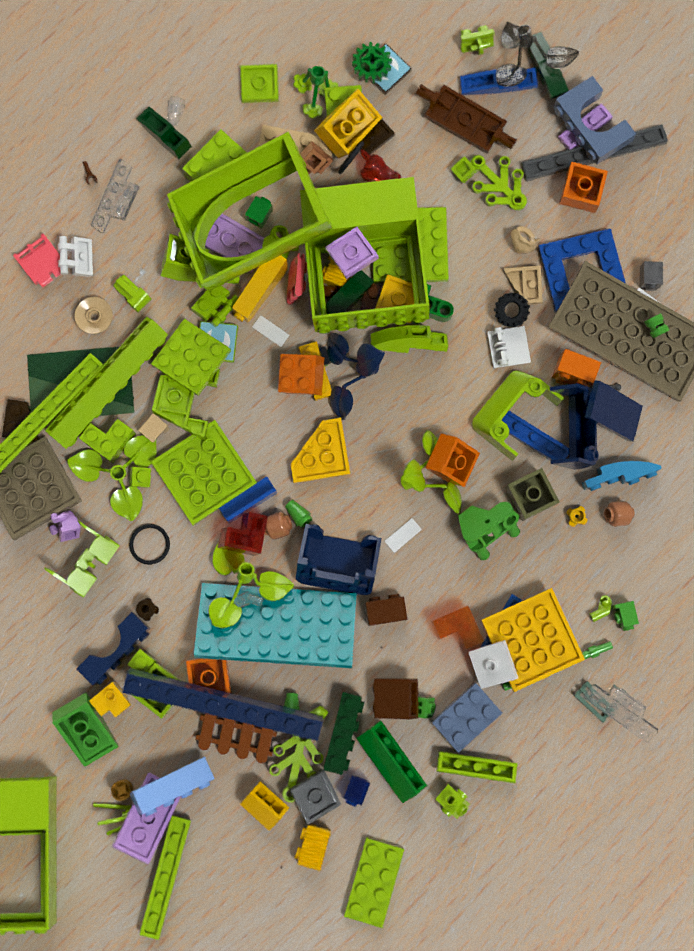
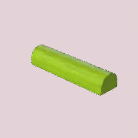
(476, 767)

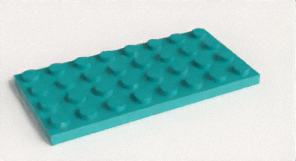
(295, 630)

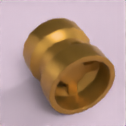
(121, 789)

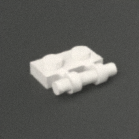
(81, 256)

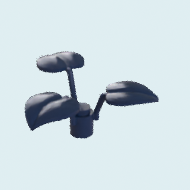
(367, 364)

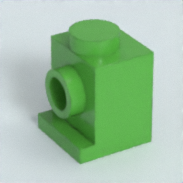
(625, 615)

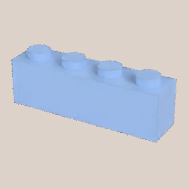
(171, 786)

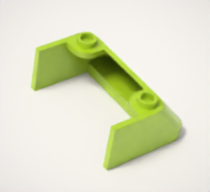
(489, 421)

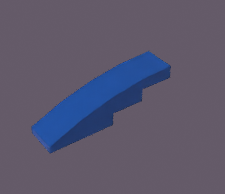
(486, 83)

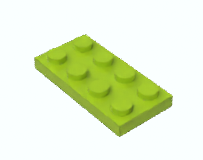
(374, 882)

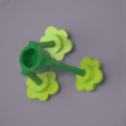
(314, 76)

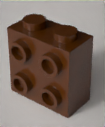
(395, 698)

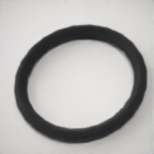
(351, 157)
(156, 560)

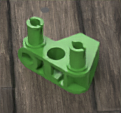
(479, 523)

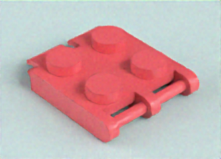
(40, 261)
(296, 281)

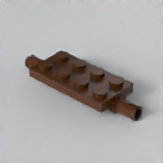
(465, 118)

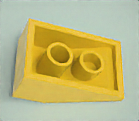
(348, 124)

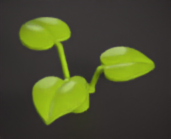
(413, 476)
(125, 501)
(272, 586)

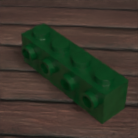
(342, 733)

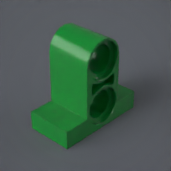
(438, 304)

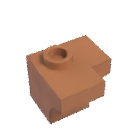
(316, 158)

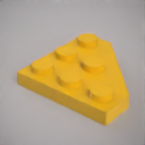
(322, 454)

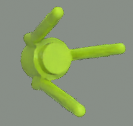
(114, 820)

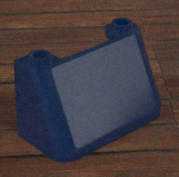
(337, 562)

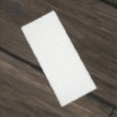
(270, 331)
(403, 535)

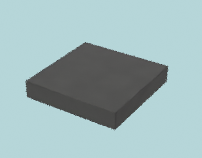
(315, 796)

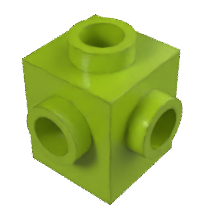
(453, 802)

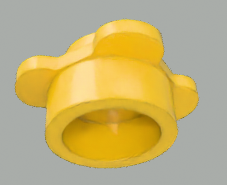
(580, 511)

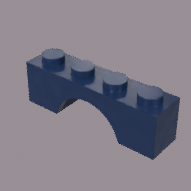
(95, 668)

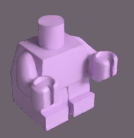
(67, 526)

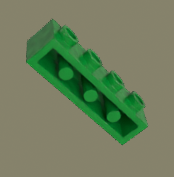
(391, 762)

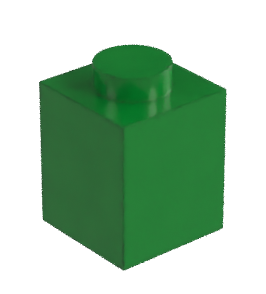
(259, 212)

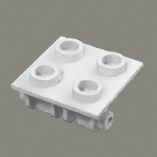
(508, 346)

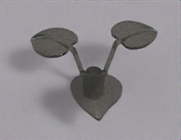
(521, 36)

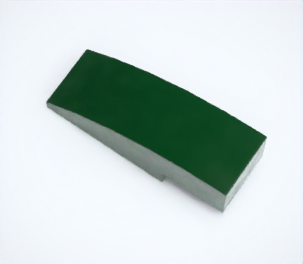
(164, 132)
(349, 294)

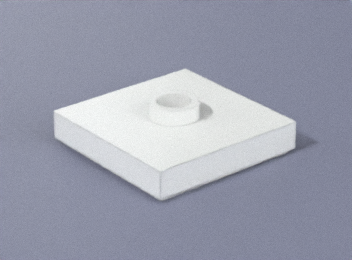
(493, 664)

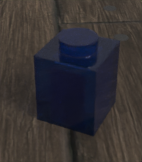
(356, 790)

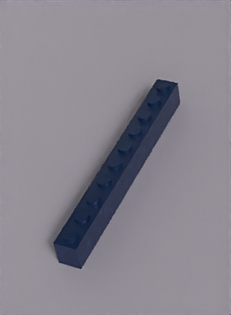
(222, 704)

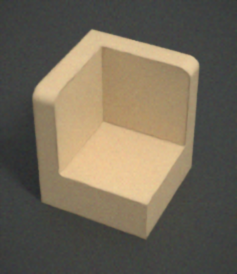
(153, 428)

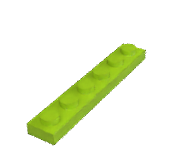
(165, 877)

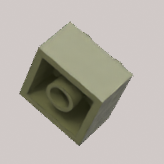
(532, 494)

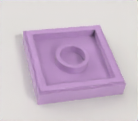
(351, 252)

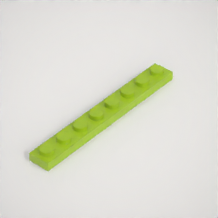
(47, 410)

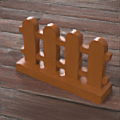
(225, 741)

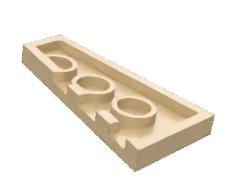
(300, 138)

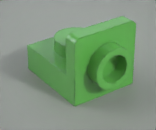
(426, 707)

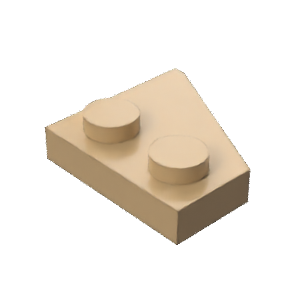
(527, 282)

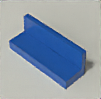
(248, 500)

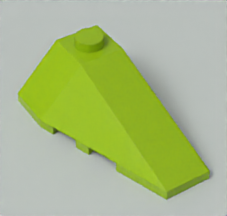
(177, 263)

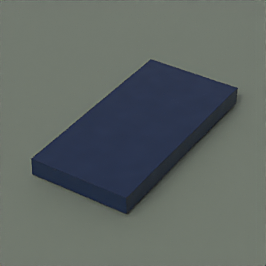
(613, 411)

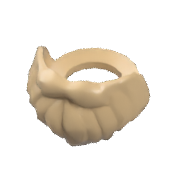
(520, 243)

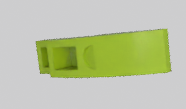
(402, 338)

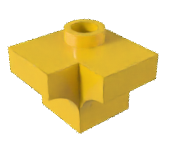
(111, 700)

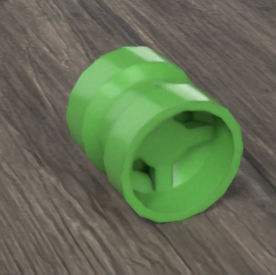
(656, 321)

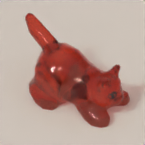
(376, 169)

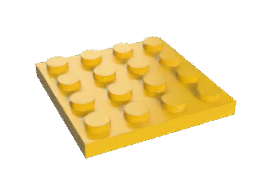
(536, 638)

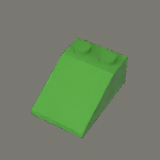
(84, 729)

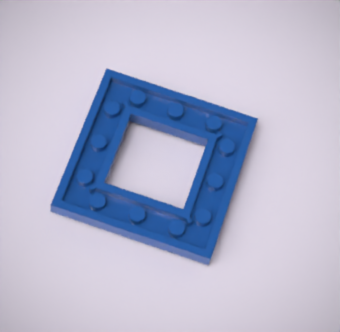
(554, 252)

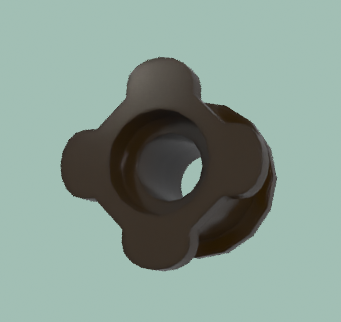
(152, 609)

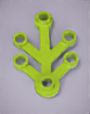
(500, 184)
(296, 759)

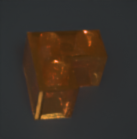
(462, 623)

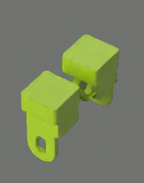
(81, 579)

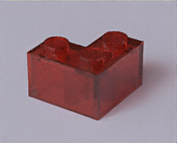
(247, 538)

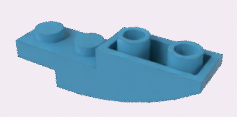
(627, 471)

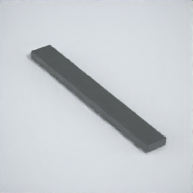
(561, 161)

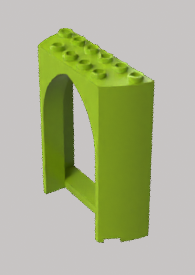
(207, 197)

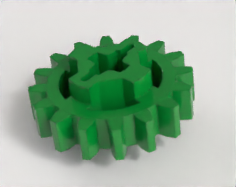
(377, 56)

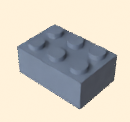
(466, 717)

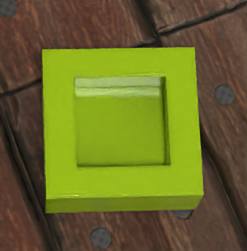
(464, 169)
(140, 477)

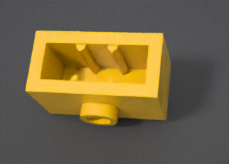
(264, 806)

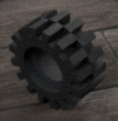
(502, 303)

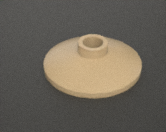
(90, 307)

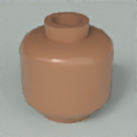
(619, 513)
(278, 525)

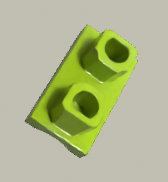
(477, 40)

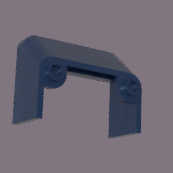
(582, 431)

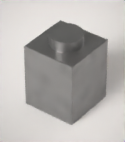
(651, 275)

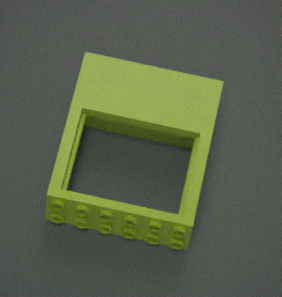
(385, 216)
(30, 808)

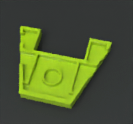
(175, 404)

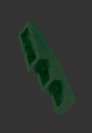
(550, 77)

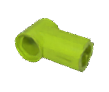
(135, 296)

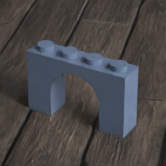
(597, 144)

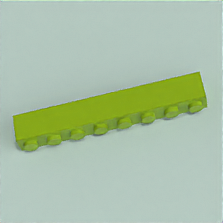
(107, 382)

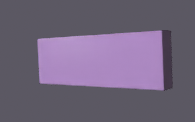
(593, 120)

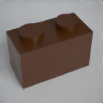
(386, 610)

